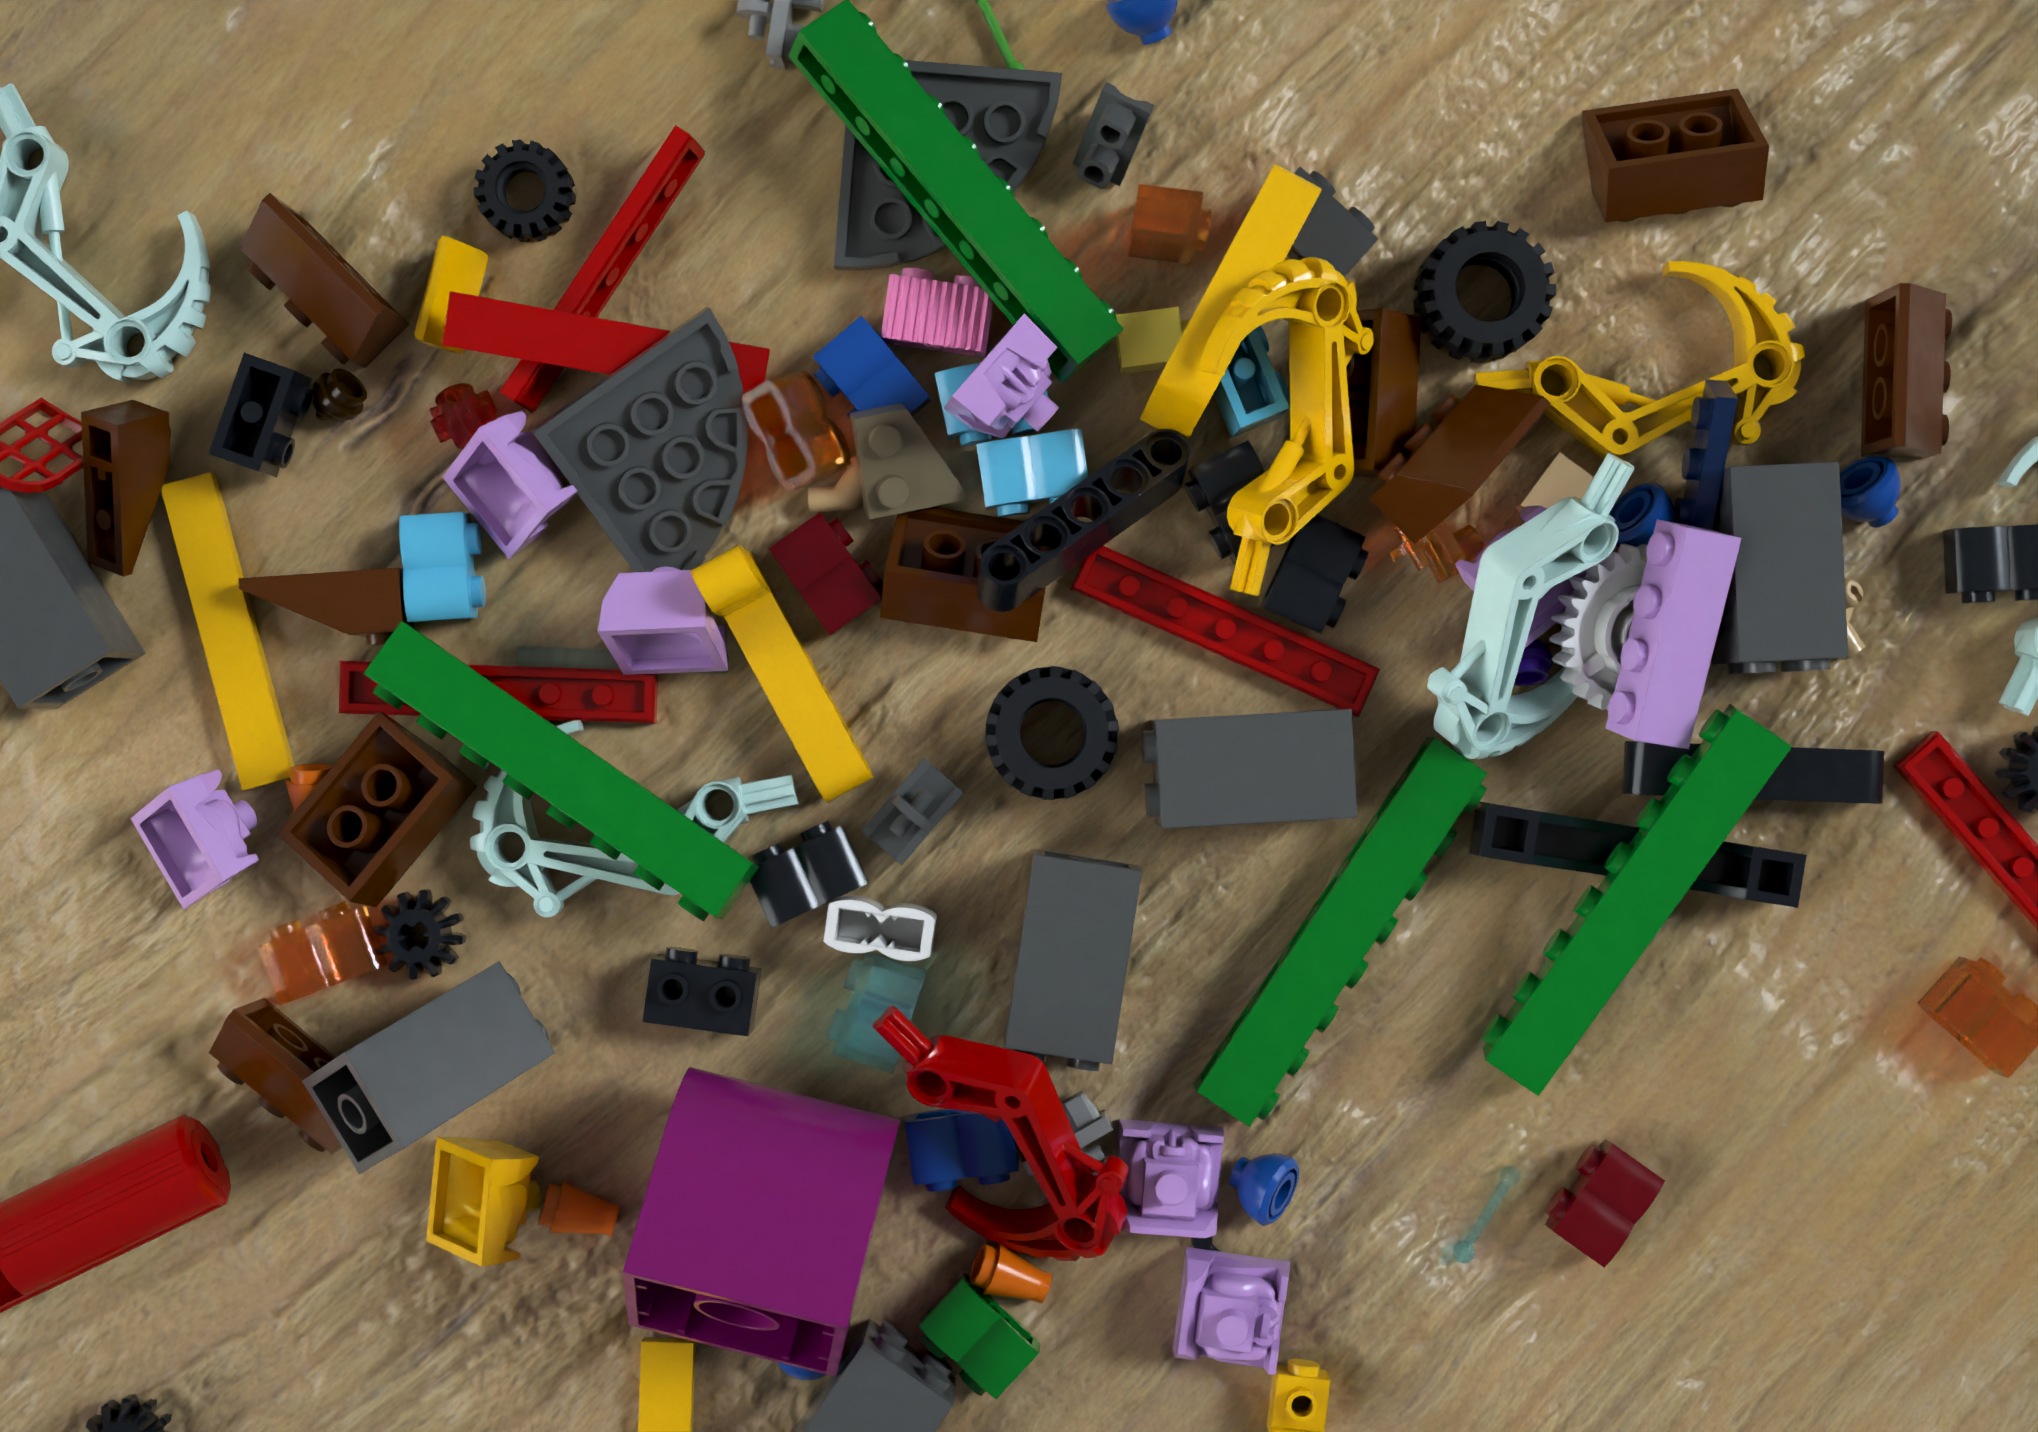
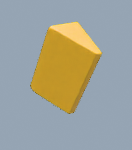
(454, 269)

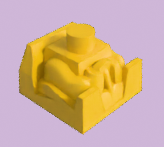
(480, 1198)

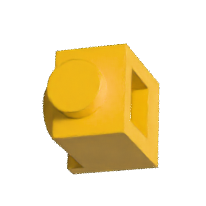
(1297, 1379)

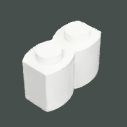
(865, 925)

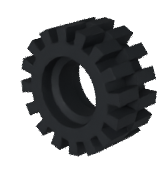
(498, 173)

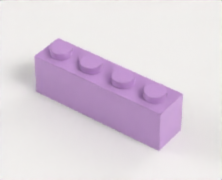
(1672, 634)

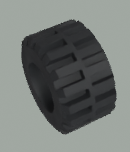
(1517, 263)
(1098, 741)

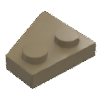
(899, 464)

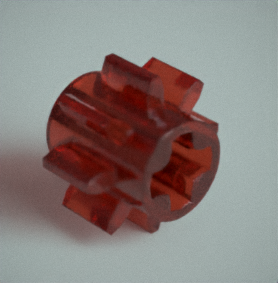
(461, 413)

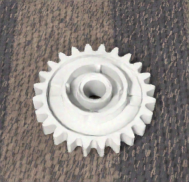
(1598, 623)

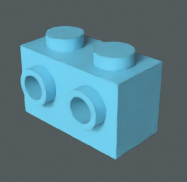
(1251, 389)

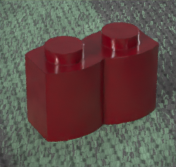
(827, 573)
(1603, 1201)

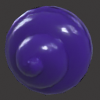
(1534, 664)

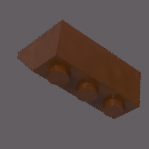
(1674, 155)
(319, 284)
(1905, 373)
(1384, 389)
(1453, 456)
(936, 572)
(376, 811)
(273, 1057)

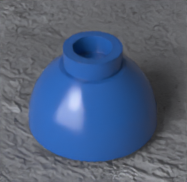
(1143, 17)
(1870, 491)
(1638, 512)
(1265, 1185)

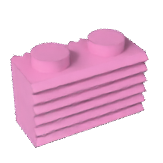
(937, 313)

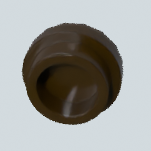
(338, 396)

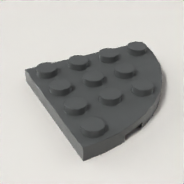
(997, 108)
(659, 447)

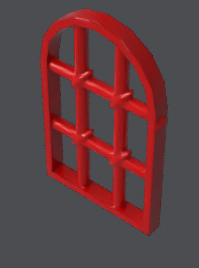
(58, 416)

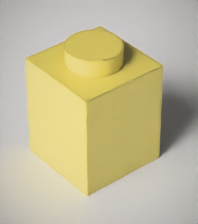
(1148, 339)

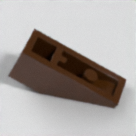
(123, 475)
(349, 601)

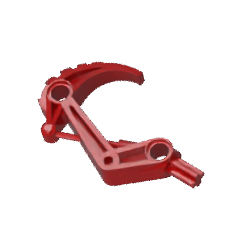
(1017, 1088)

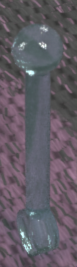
(1463, 1249)

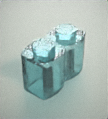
(875, 986)

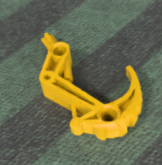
(1588, 402)
(1320, 449)

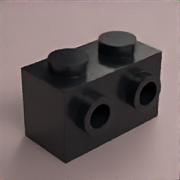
(262, 415)
(702, 992)

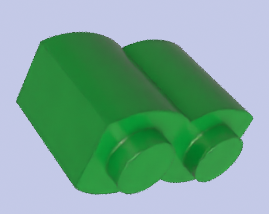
(978, 1337)

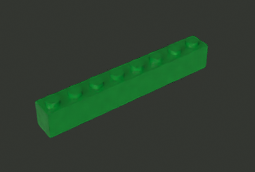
(952, 186)
(561, 771)
(1634, 897)
(1340, 931)

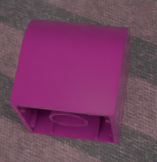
(758, 1220)

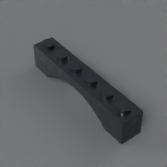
(1586, 845)

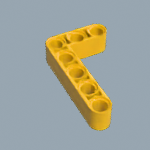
(1258, 245)
(742, 595)

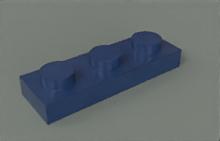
(1705, 462)

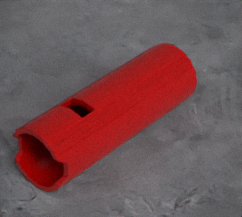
(108, 1207)

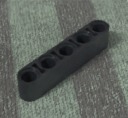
(1074, 539)
(1801, 775)

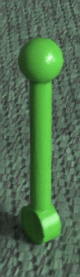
(998, 36)

